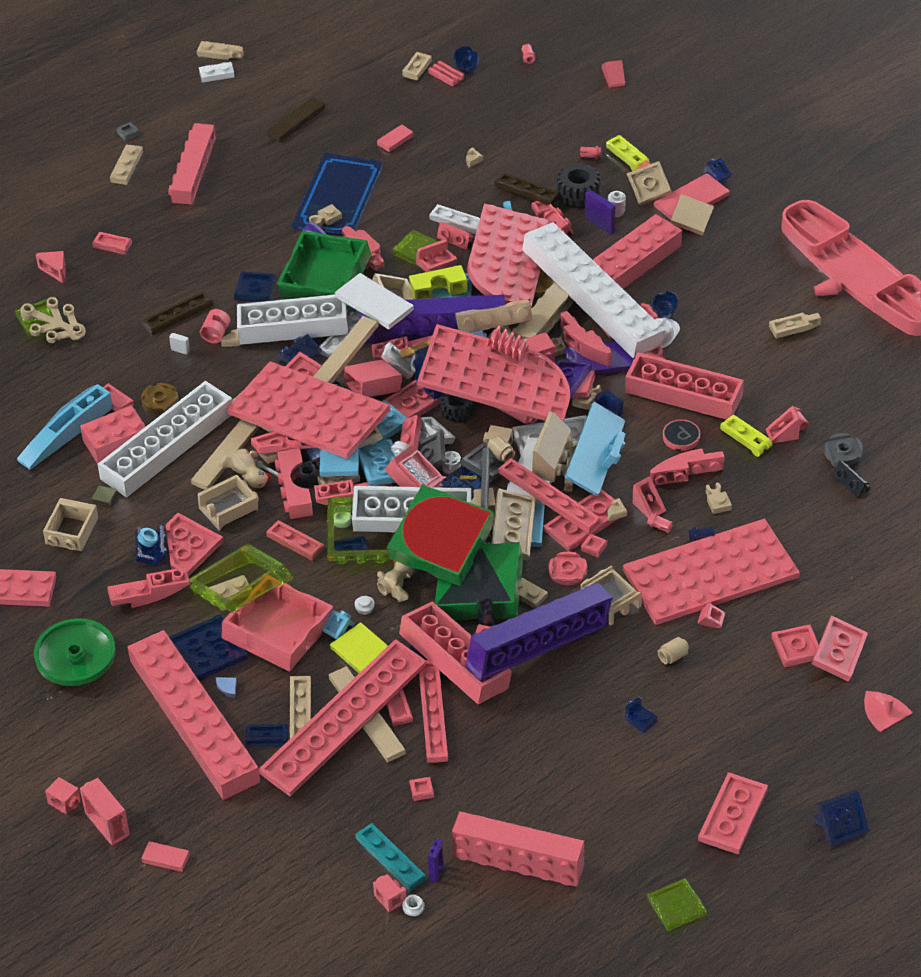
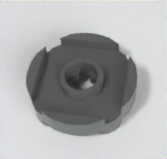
(842, 440)

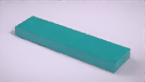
(390, 857)

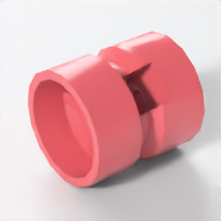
(214, 326)

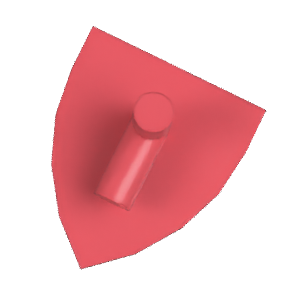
(884, 710)

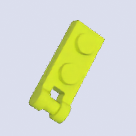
(626, 152)
(746, 435)

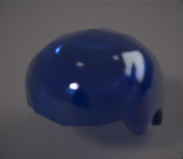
(466, 59)
(665, 304)

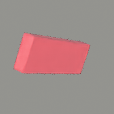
(295, 540)

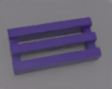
(435, 860)

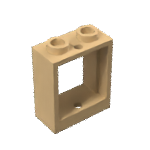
(73, 510)

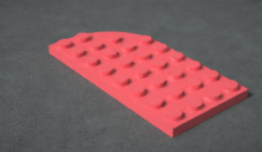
(497, 257)
(470, 369)

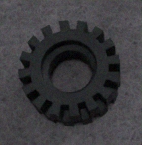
(456, 413)

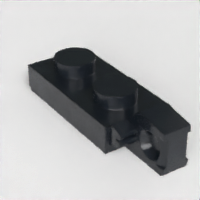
(484, 610)

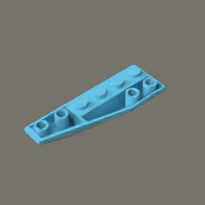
(66, 424)

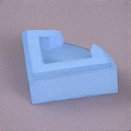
(227, 686)

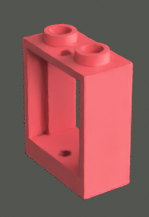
(104, 811)

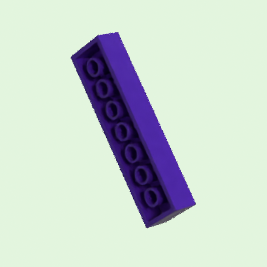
(433, 311)
(538, 631)

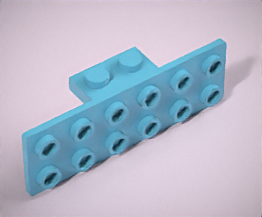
(596, 449)

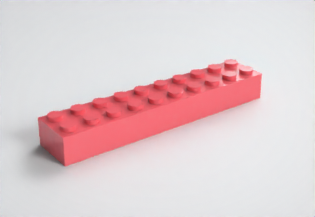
(194, 715)

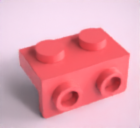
(435, 256)

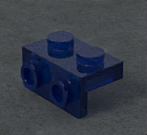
(153, 554)

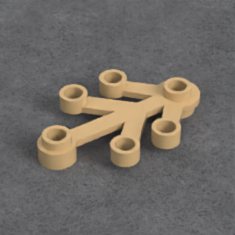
(54, 322)

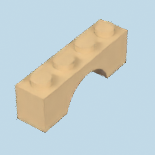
(504, 315)

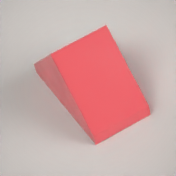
(614, 73)
(53, 264)
(785, 427)
(647, 498)

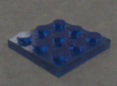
(206, 650)

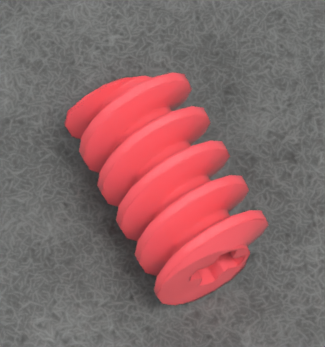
(509, 344)

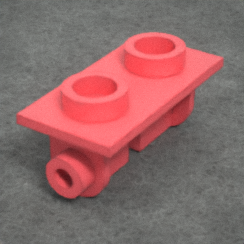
(555, 216)
(454, 235)

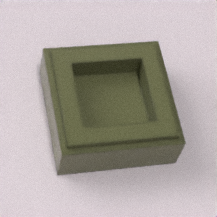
(104, 496)

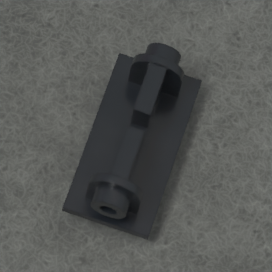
(850, 479)

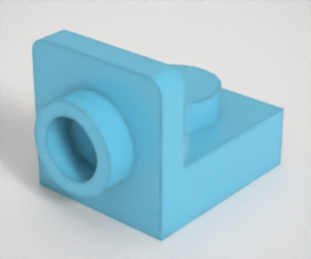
(337, 624)

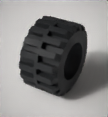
(575, 182)

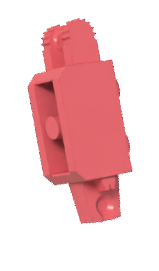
(375, 260)

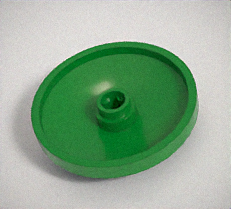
(74, 652)

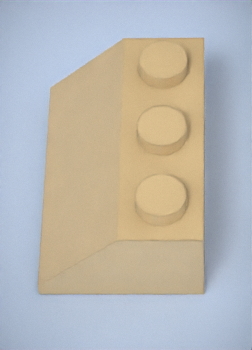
(551, 448)

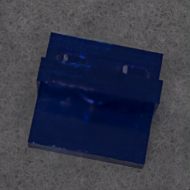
(842, 817)

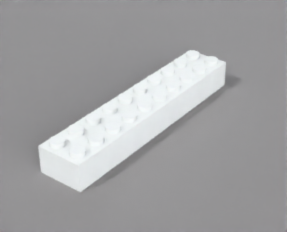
(593, 290)

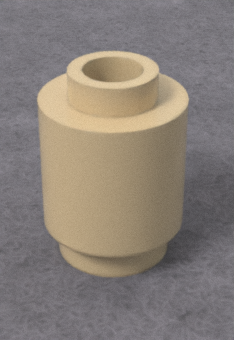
(501, 449)
(673, 650)

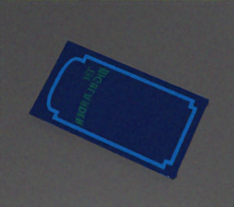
(343, 183)

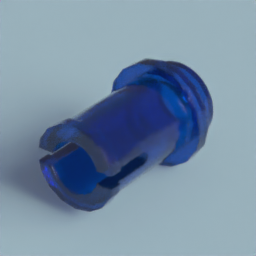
(700, 533)

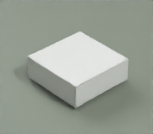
(179, 343)

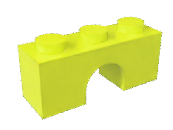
(451, 279)

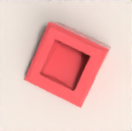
(711, 616)

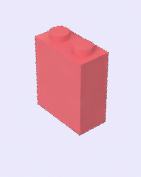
(372, 378)

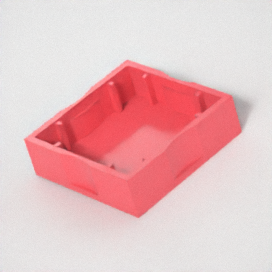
(278, 625)

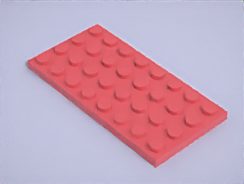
(309, 410)
(710, 571)

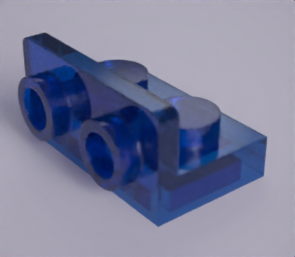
(301, 344)

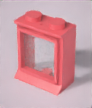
(413, 470)

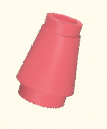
(828, 287)

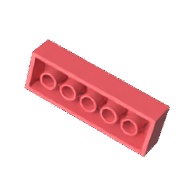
(640, 250)
(684, 386)
(447, 648)
(518, 848)

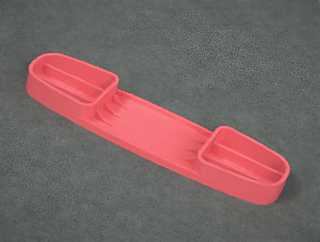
(861, 271)

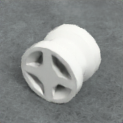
(452, 462)

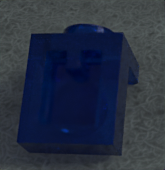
(717, 169)
(610, 402)
(639, 716)

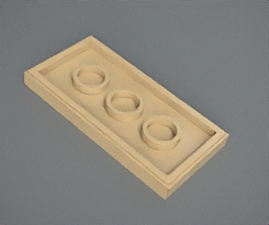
(514, 520)

